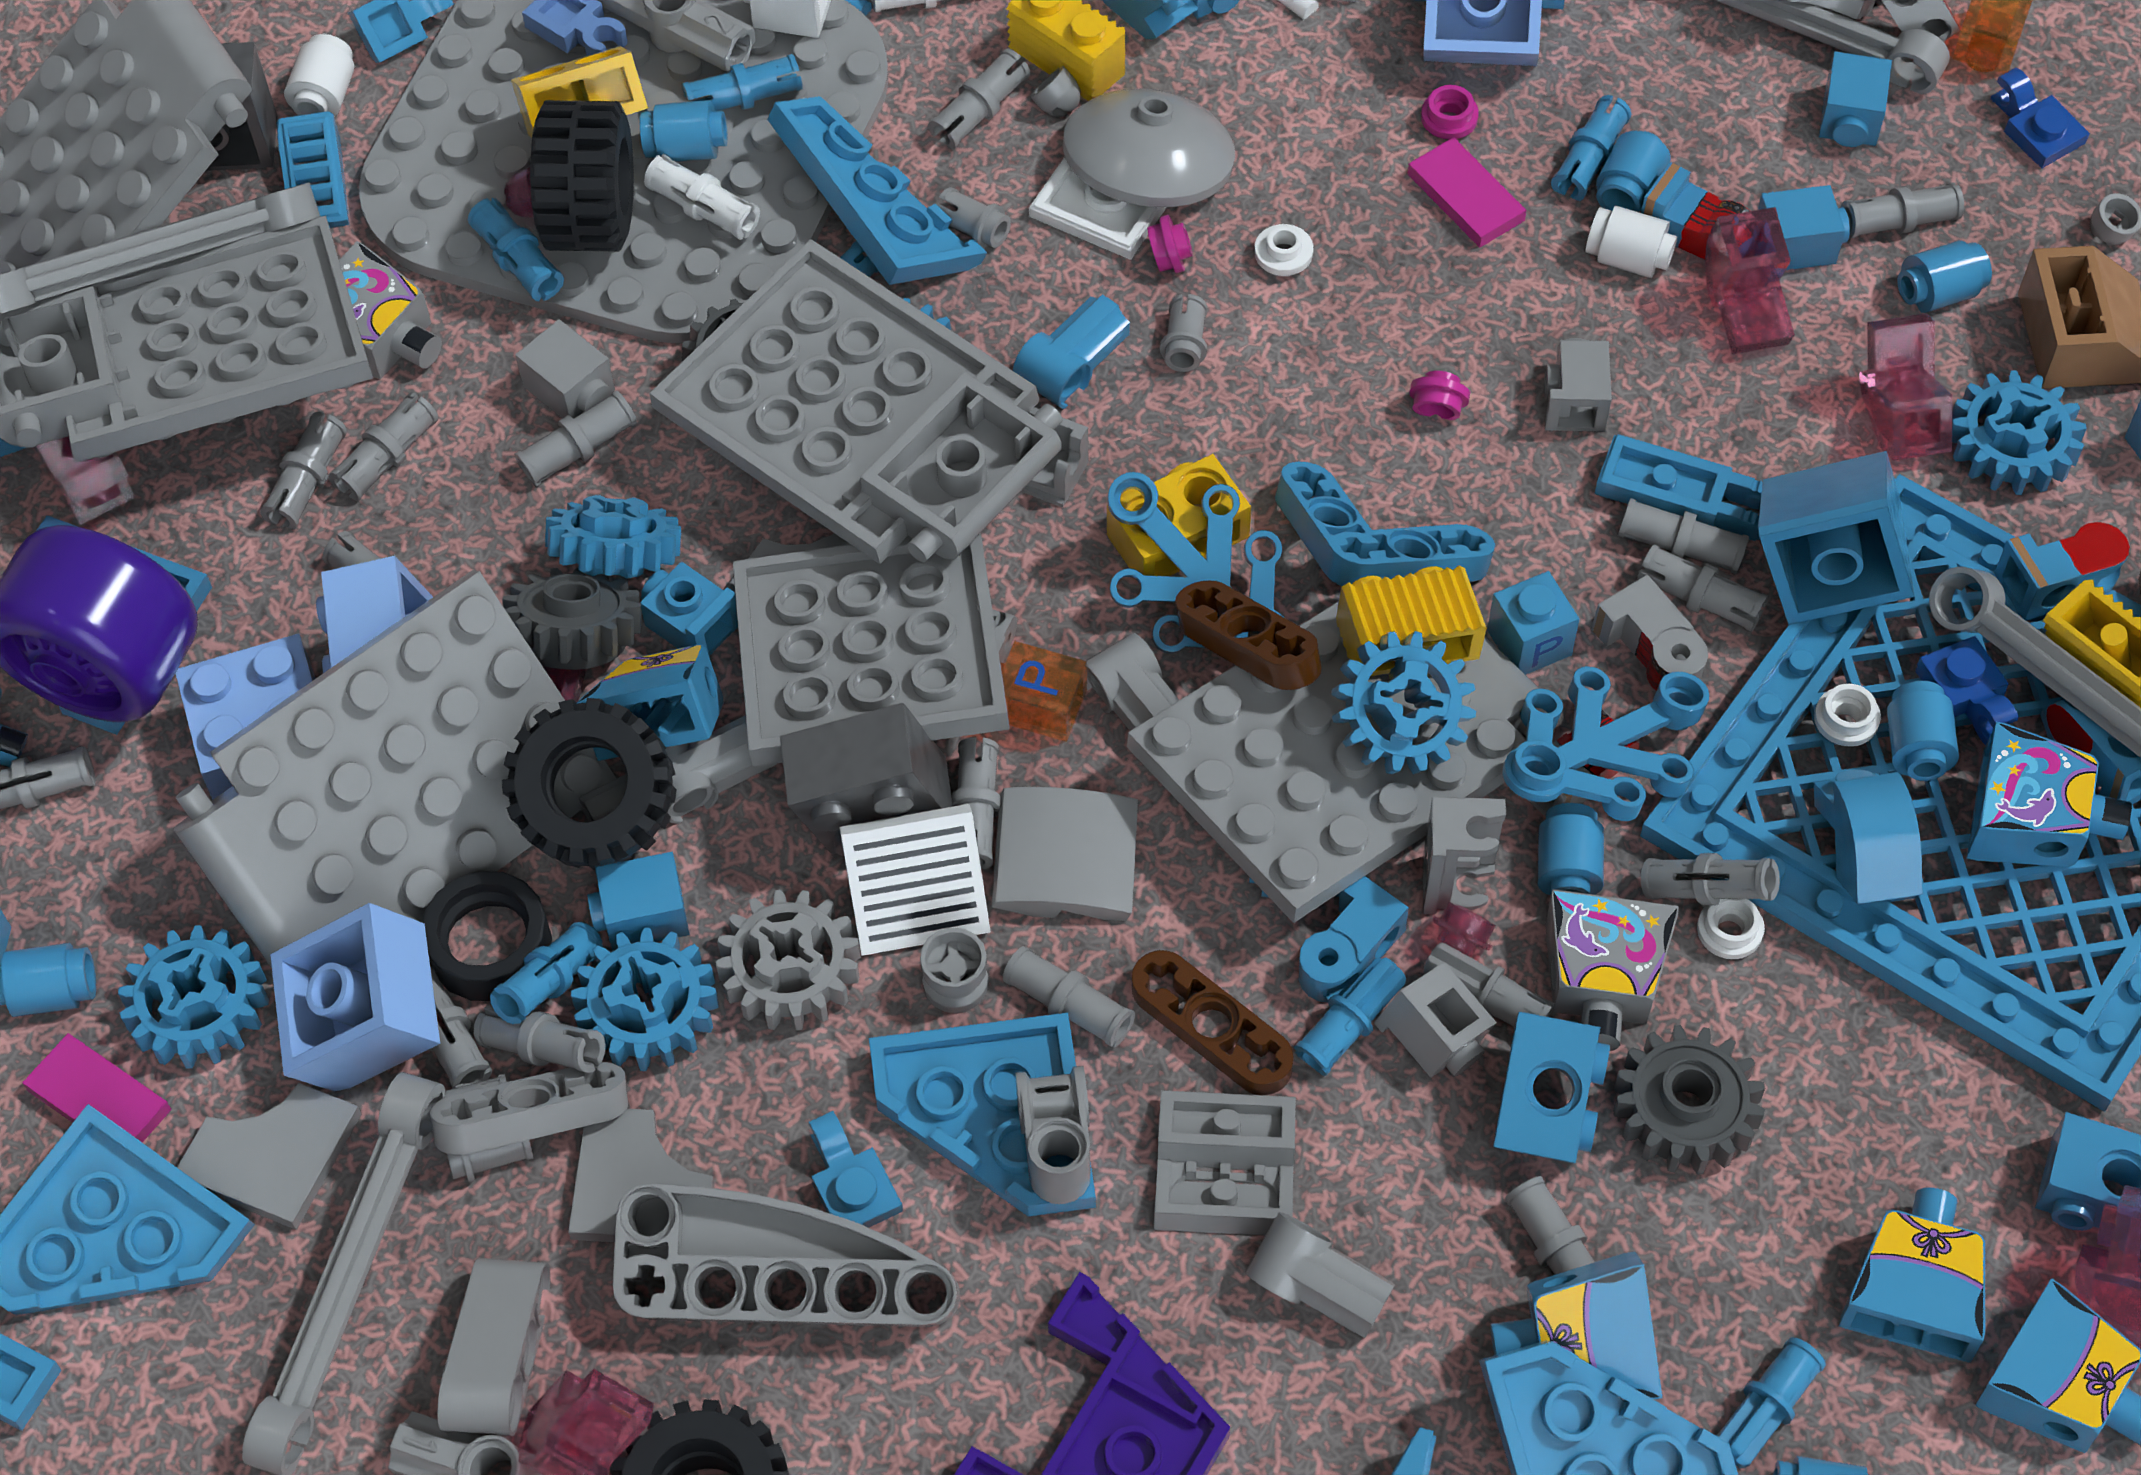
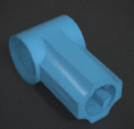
(1068, 356)

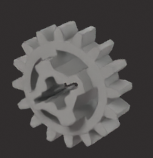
(793, 984)

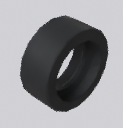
(469, 894)

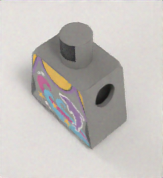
(388, 312)
(1606, 958)

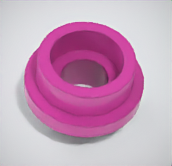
(1450, 99)
(1169, 244)
(1439, 394)

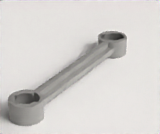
(1926, 49)
(156, 246)
(2037, 654)
(288, 1413)

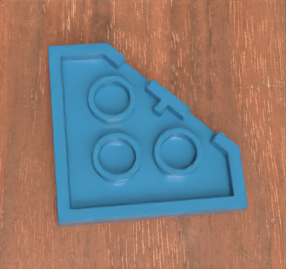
(961, 1097)
(109, 1223)
(1580, 1421)

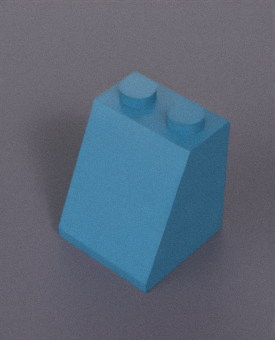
(1835, 538)

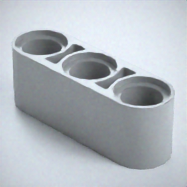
(493, 1347)

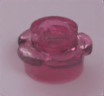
(1464, 929)

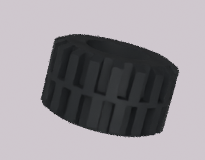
(582, 175)
(546, 749)
(703, 1442)

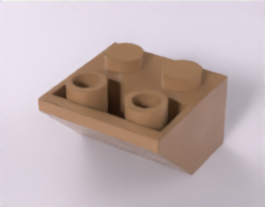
(2082, 318)

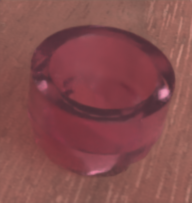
(519, 194)

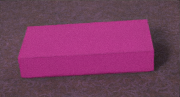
(1466, 192)
(80, 1076)

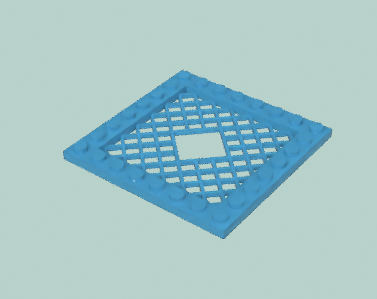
(2077, 1051)

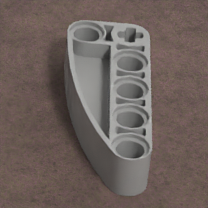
(756, 1243)

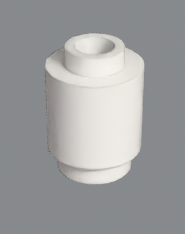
(320, 76)
(1631, 241)

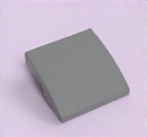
(1065, 853)
(1224, 1135)

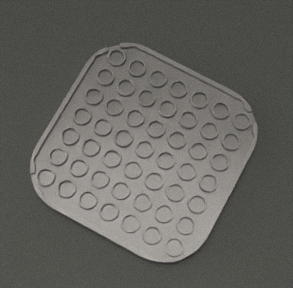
(464, 137)

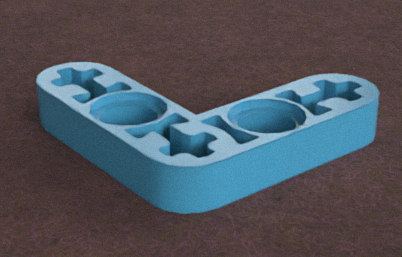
(1351, 550)

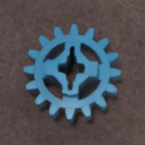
(2016, 432)
(613, 536)
(1410, 675)
(670, 979)
(193, 997)

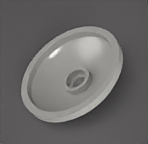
(1148, 148)

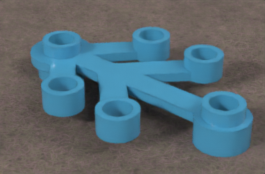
(1184, 555)
(1544, 772)

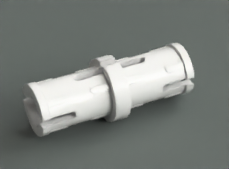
(702, 196)

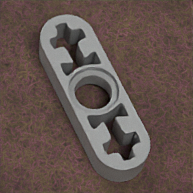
(528, 1108)

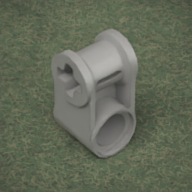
(1056, 1123)

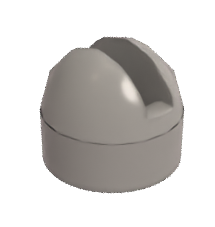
(1057, 93)
(2124, 208)

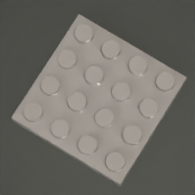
(850, 636)

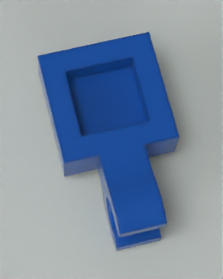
(2039, 128)
(1970, 683)

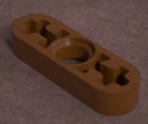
(1258, 655)
(1210, 996)

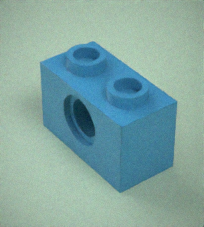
(1545, 1045)
(2077, 1164)

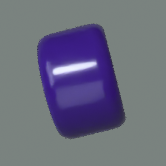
(92, 623)

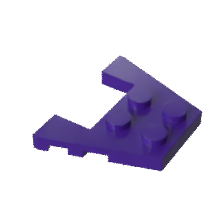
(1139, 1412)

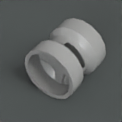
(953, 955)

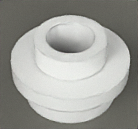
(1283, 261)
(1851, 701)
(1730, 946)

